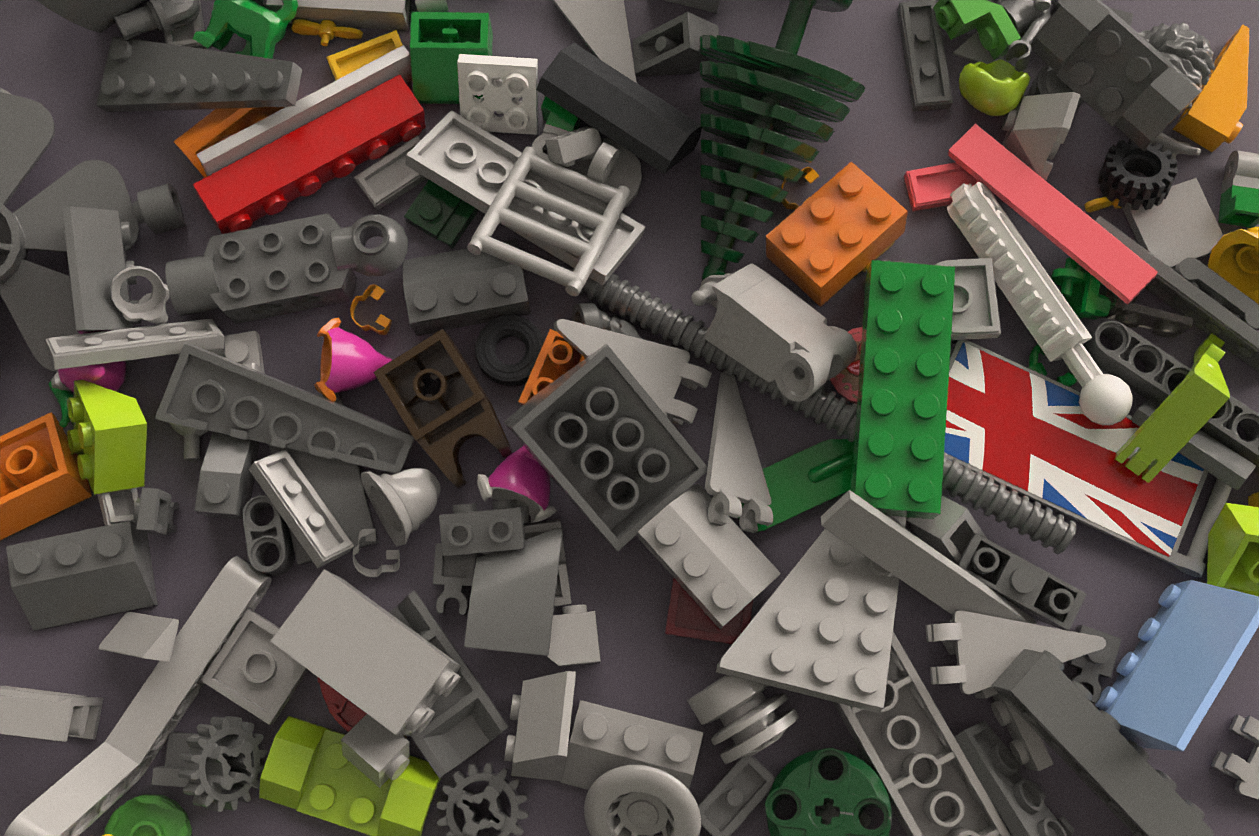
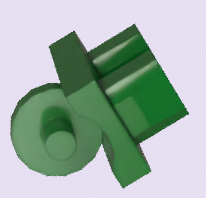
(1081, 291)

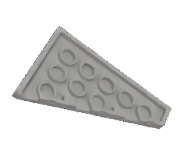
(823, 628)

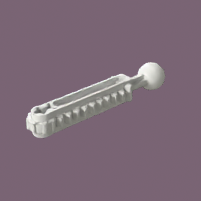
(1037, 300)

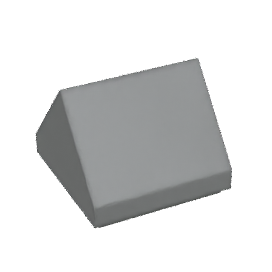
(118, 505)

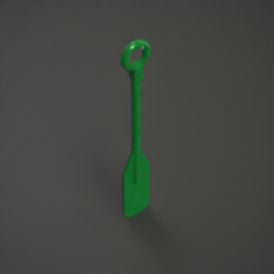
(826, 469)

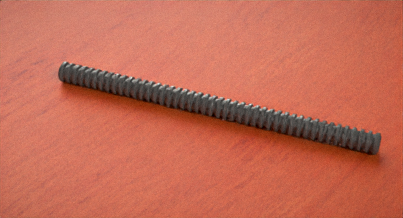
(830, 410)

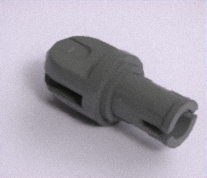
(158, 14)

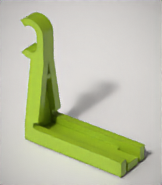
(1180, 413)

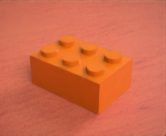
(836, 233)

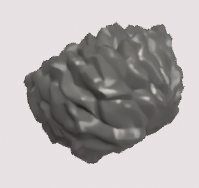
(1184, 49)

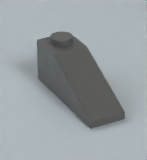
(225, 477)

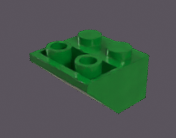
(435, 50)

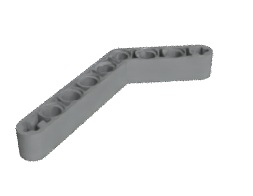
(153, 714)

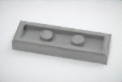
(301, 508)

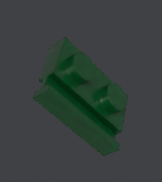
(440, 214)

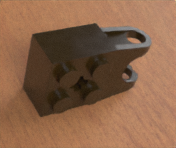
(453, 414)

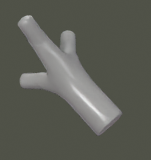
(1175, 147)

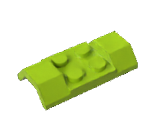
(315, 778)

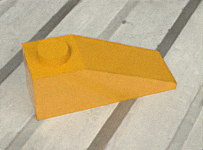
(1223, 99)

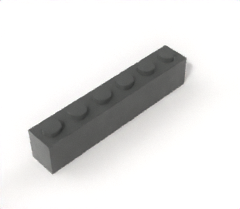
(1096, 749)

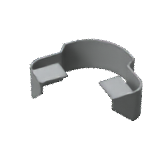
(390, 554)

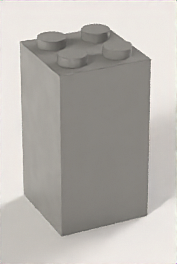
(367, 655)

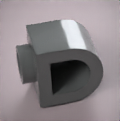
(159, 208)

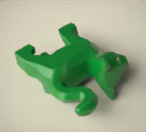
(250, 21)

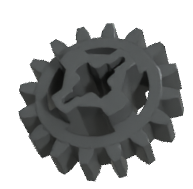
(222, 763)
(492, 792)

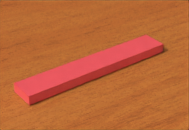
(1052, 214)

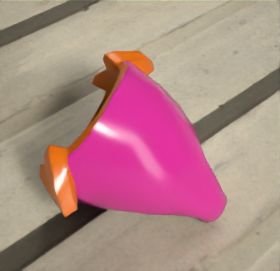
(345, 361)

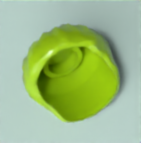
(993, 86)

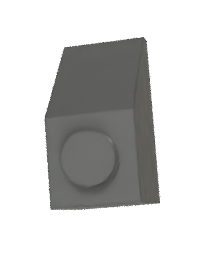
(672, 47)

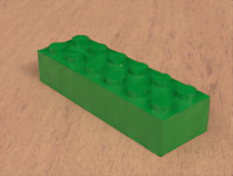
(903, 388)

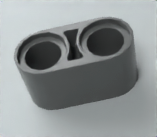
(261, 538)

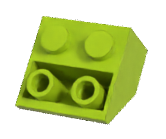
(107, 437)

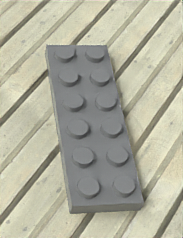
(477, 164)

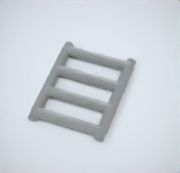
(588, 252)

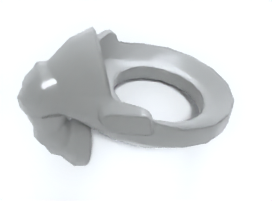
(150, 306)

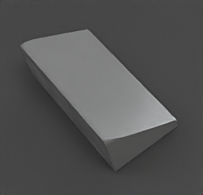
(142, 637)

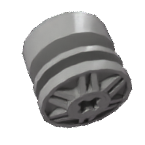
(744, 713)

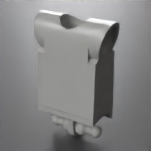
(774, 332)

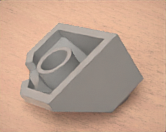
(1039, 128)

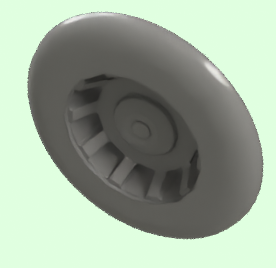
(645, 804)

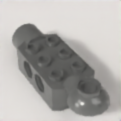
(284, 267)

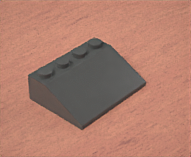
(607, 446)

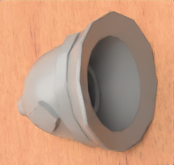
(402, 500)

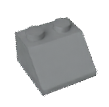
(542, 727)

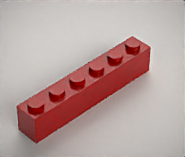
(311, 156)

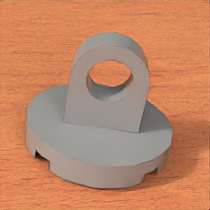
(613, 167)

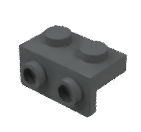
(485, 530)

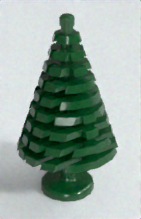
(772, 98)

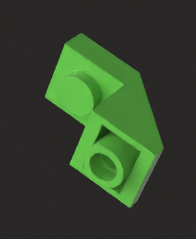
(989, 19)

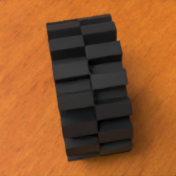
(1133, 189)

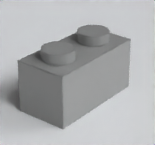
(573, 145)

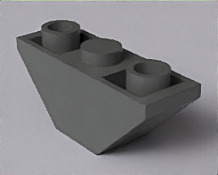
(1022, 583)

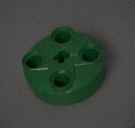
(826, 805)

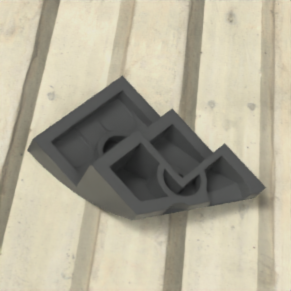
(515, 597)

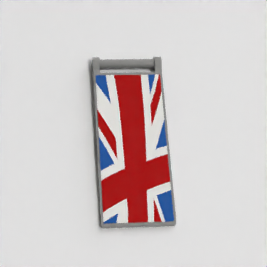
(1044, 447)

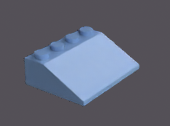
(1180, 663)

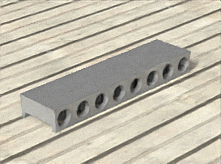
(920, 759)

